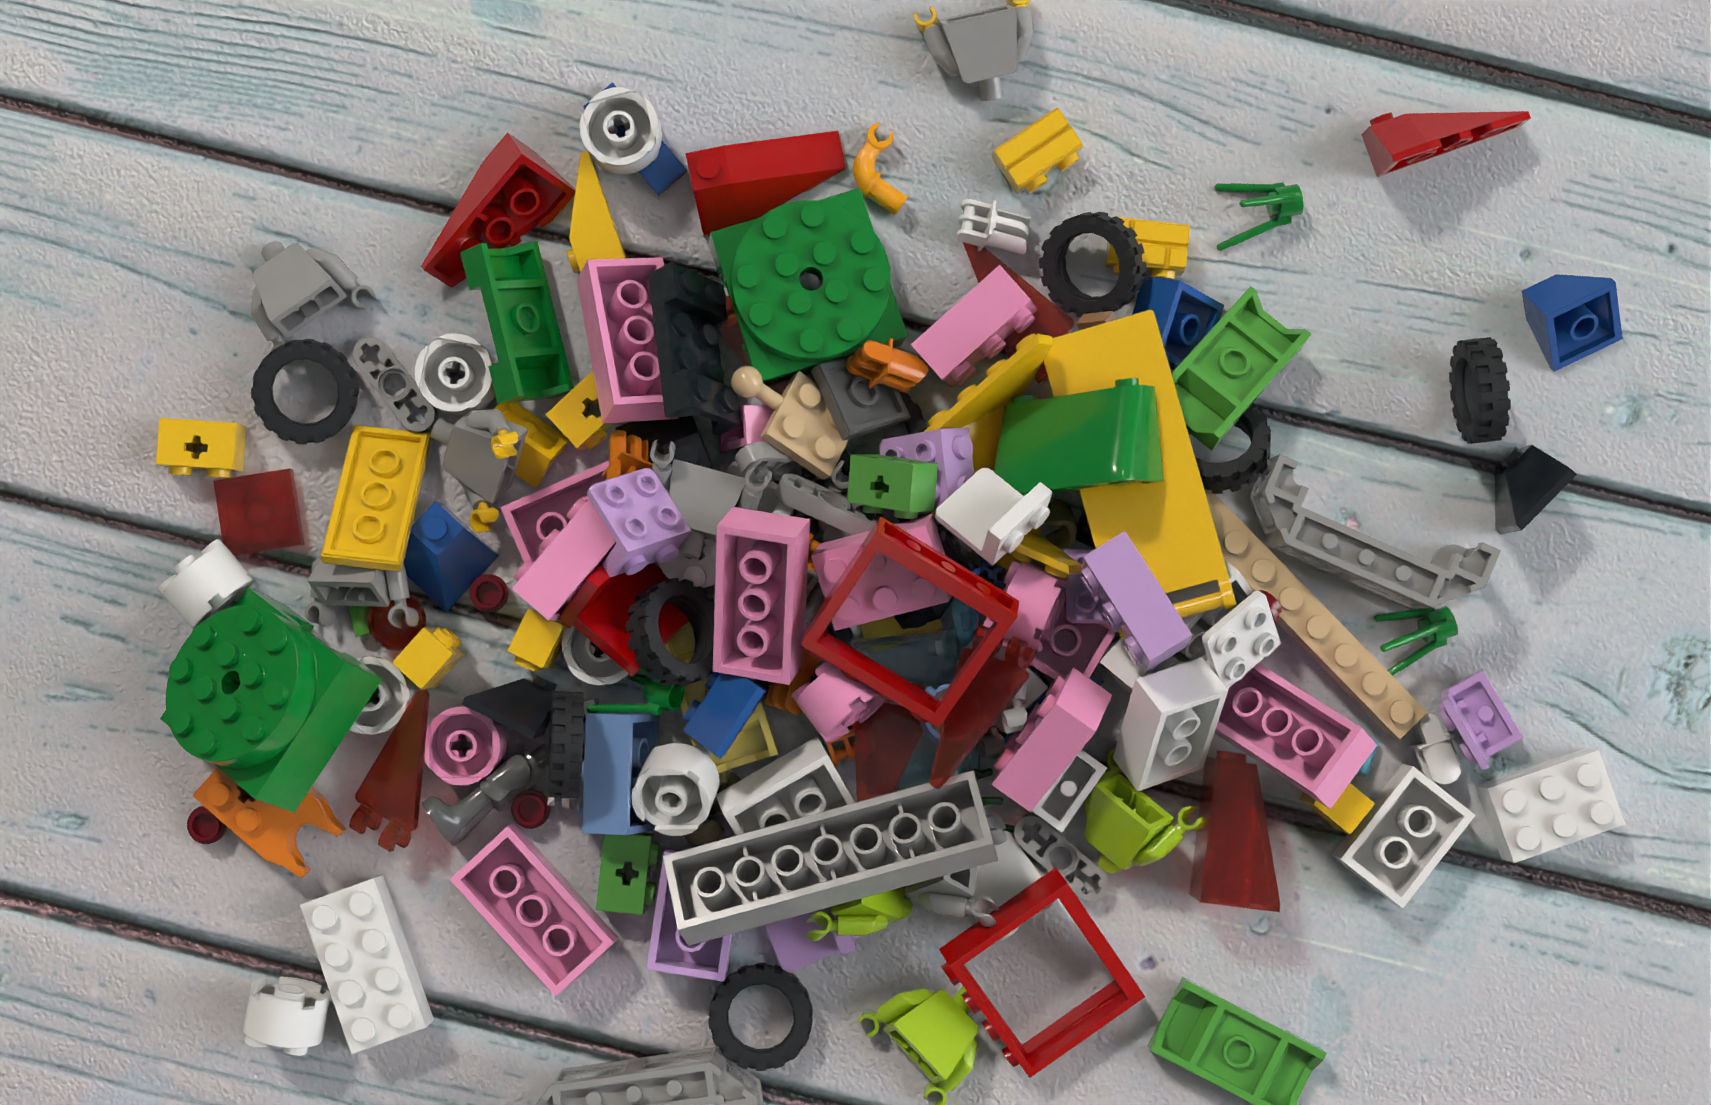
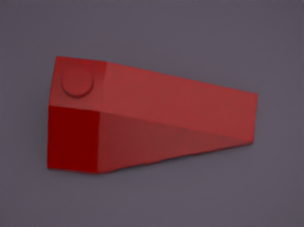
(1422, 136)
(755, 177)
(502, 203)

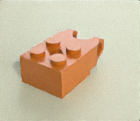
(263, 826)

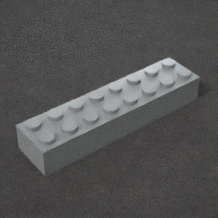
(828, 858)

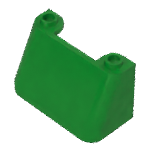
(1081, 439)

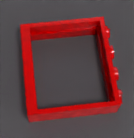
(942, 573)
(1078, 1022)

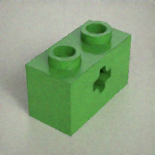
(892, 484)
(614, 891)

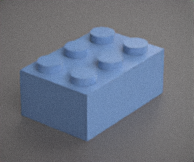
(612, 762)

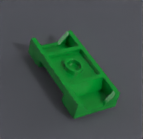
(521, 322)

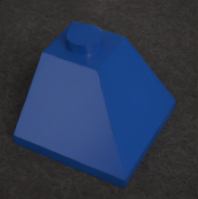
(1572, 316)
(445, 555)

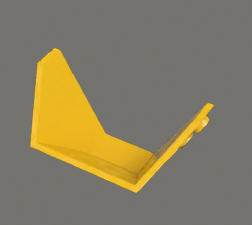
(982, 412)

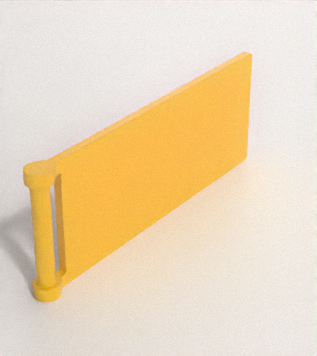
(1165, 518)

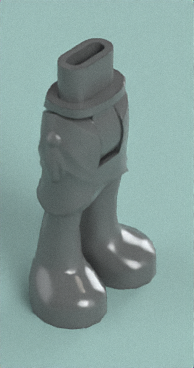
(494, 791)

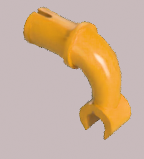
(869, 180)

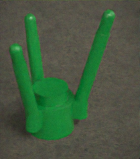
(1279, 201)
(1434, 627)
(657, 695)

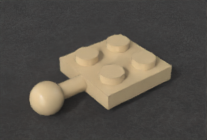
(799, 422)

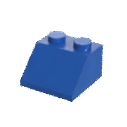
(1181, 314)
(723, 711)

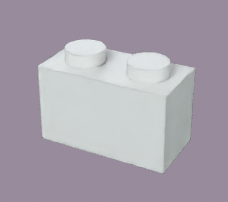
(1070, 790)

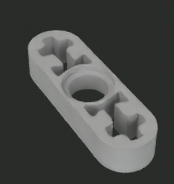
(369, 369)
(770, 459)
(824, 505)
(1089, 867)

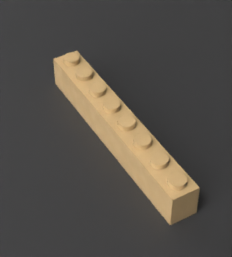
(1316, 627)

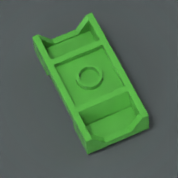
(1233, 367)
(1233, 1047)

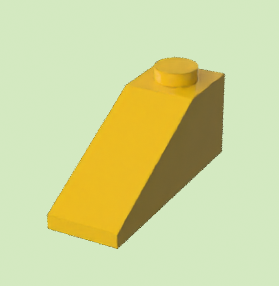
(592, 224)

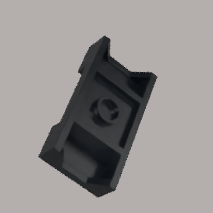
(687, 344)

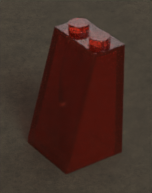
(1234, 847)

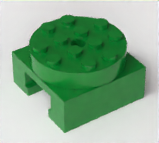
(800, 328)
(264, 698)

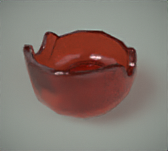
(389, 636)

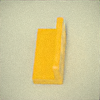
(540, 446)

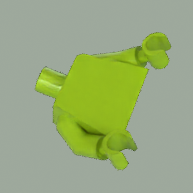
(1129, 824)
(862, 915)
(932, 1033)

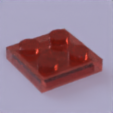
(259, 512)

